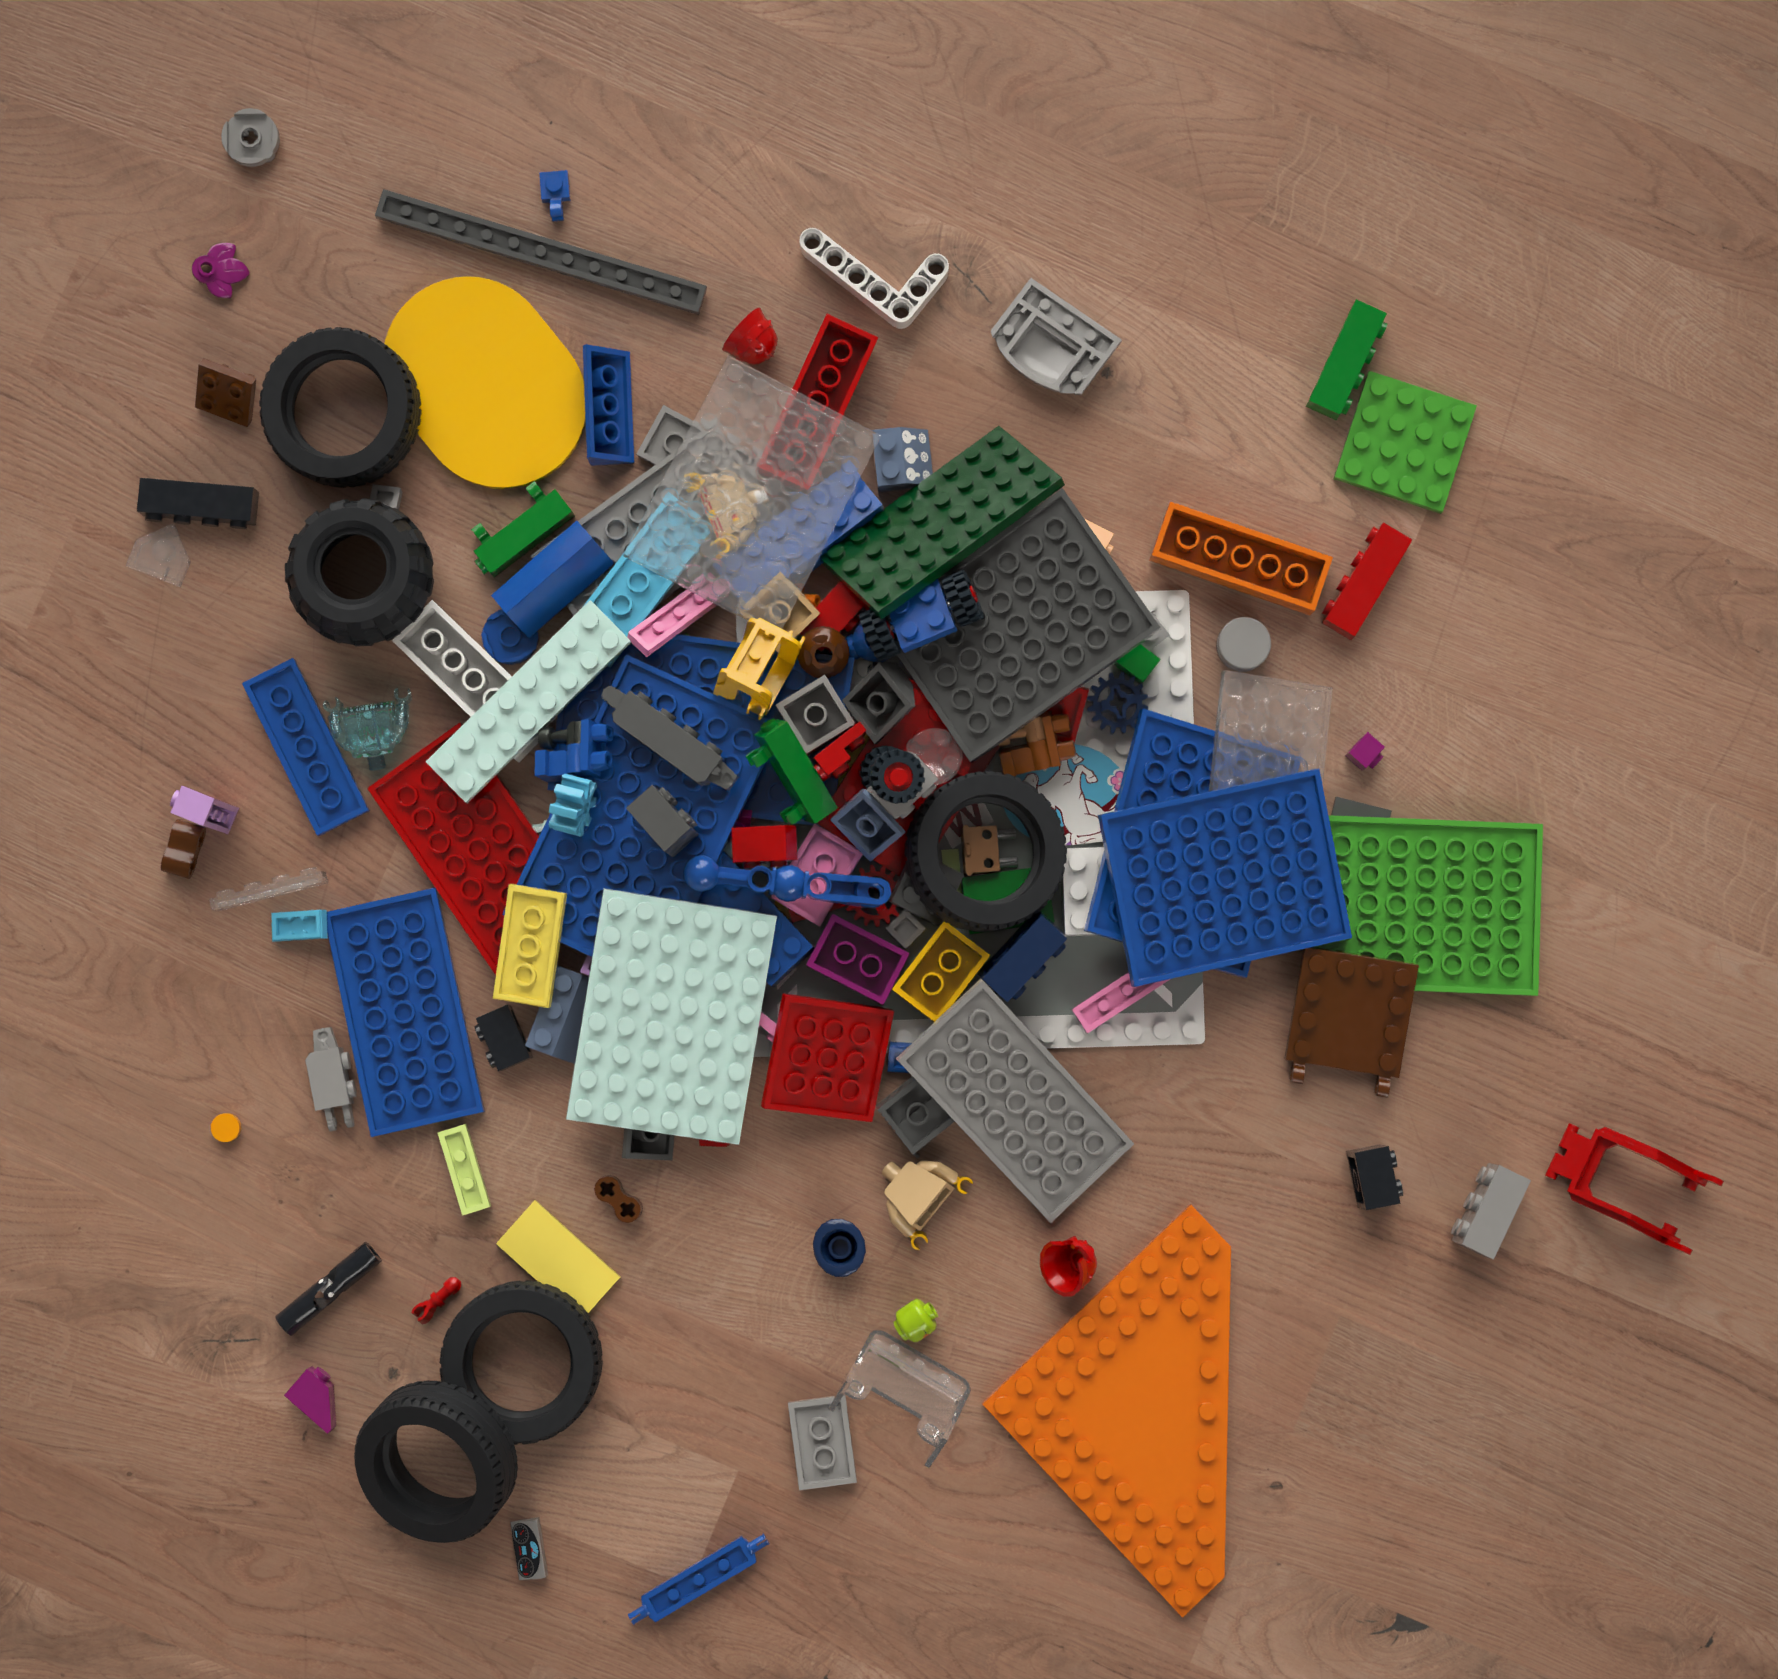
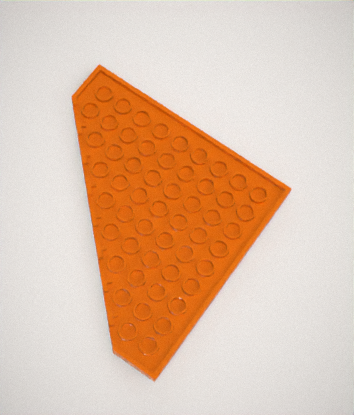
(1136, 1409)

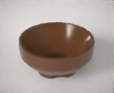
(823, 637)

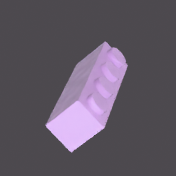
(203, 809)

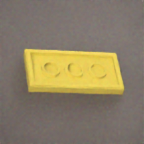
(529, 945)
(557, 1256)

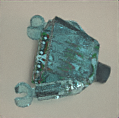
(370, 728)

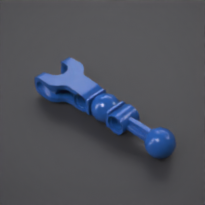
(787, 882)

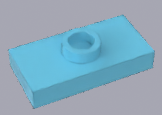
(299, 925)

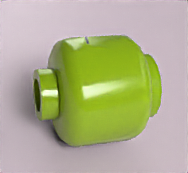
(915, 1320)

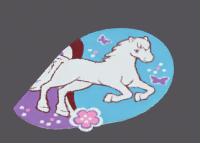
(1078, 793)

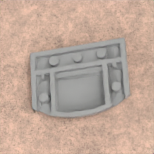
(1052, 341)

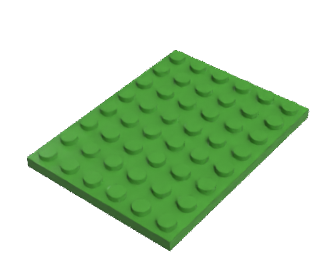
(1444, 898)

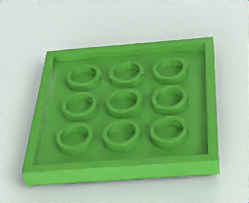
(1405, 442)

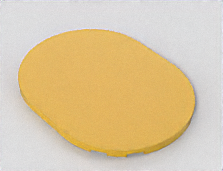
(491, 382)

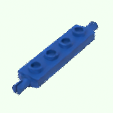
(698, 1579)

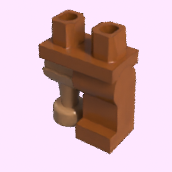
(1041, 748)

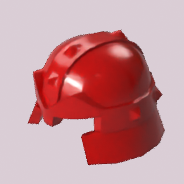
(752, 339)
(1068, 1265)

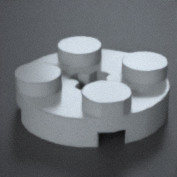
(262, 149)

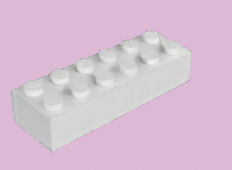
(455, 662)

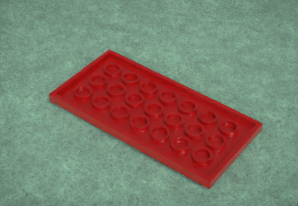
(461, 846)

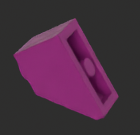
(315, 1397)

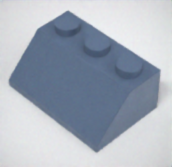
(558, 1027)

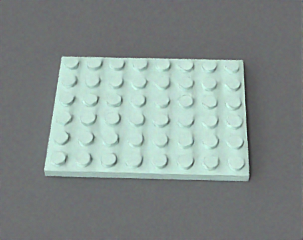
(671, 1016)

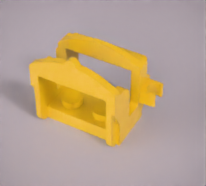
(750, 662)

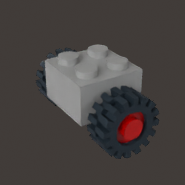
(896, 779)

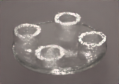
(938, 752)

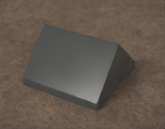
(647, 1145)

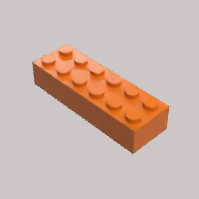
(1241, 558)

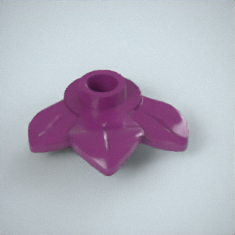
(224, 268)

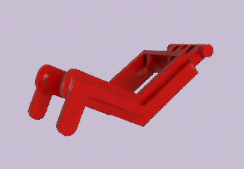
(1583, 1160)

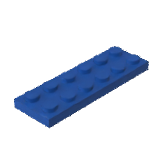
(305, 747)

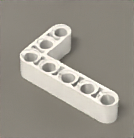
(873, 282)

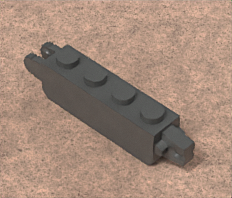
(668, 739)

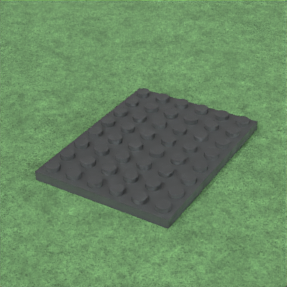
(1049, 625)

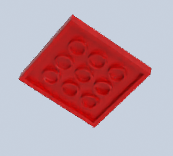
(827, 1058)

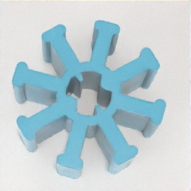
(572, 805)

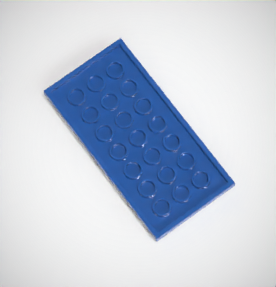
(404, 1012)

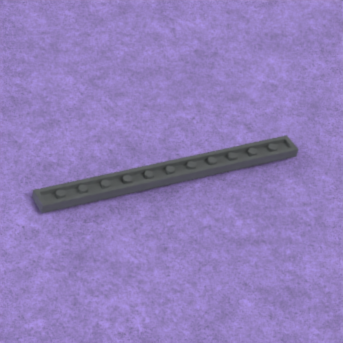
(541, 252)

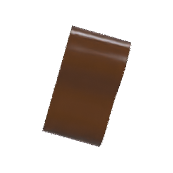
(183, 849)
(618, 1198)

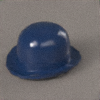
(839, 1247)

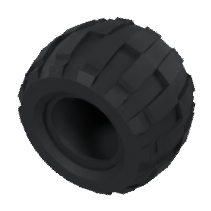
(392, 605)

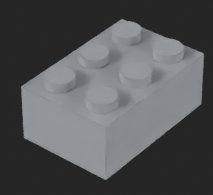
(1490, 1210)

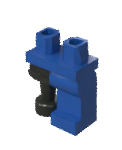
(582, 752)

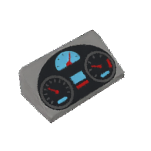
(529, 1549)

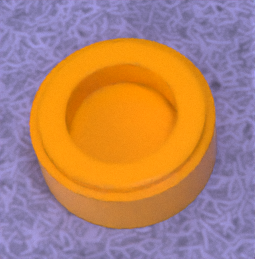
(226, 1127)

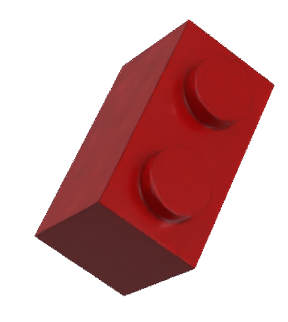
(764, 844)

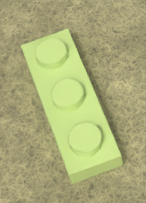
(464, 1169)

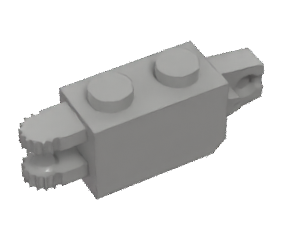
(330, 1078)

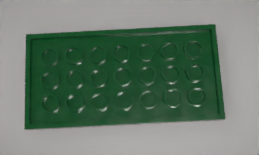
(941, 521)

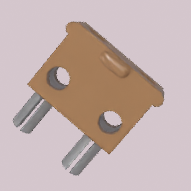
(977, 849)

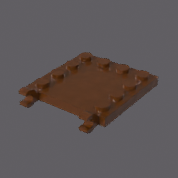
(1351, 1014)

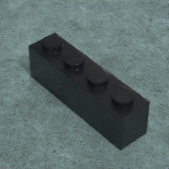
(197, 502)

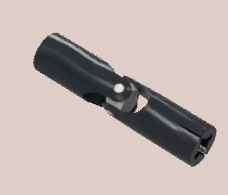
(332, 1285)

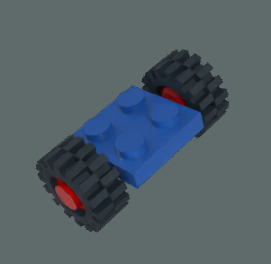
(923, 617)

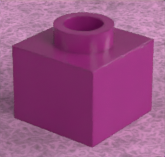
(1366, 752)

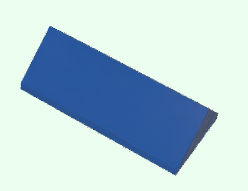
(608, 406)
(552, 579)

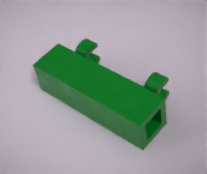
(523, 533)
(794, 770)

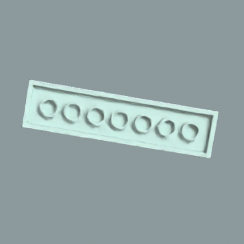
(528, 701)

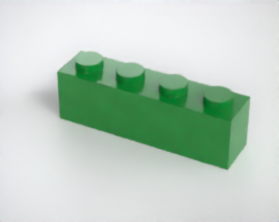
(1346, 360)

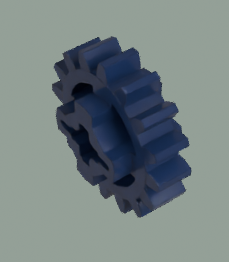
(1104, 705)

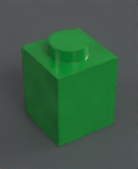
(1138, 663)

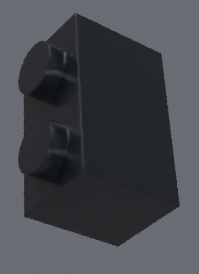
(503, 1038)

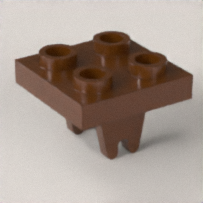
(225, 392)

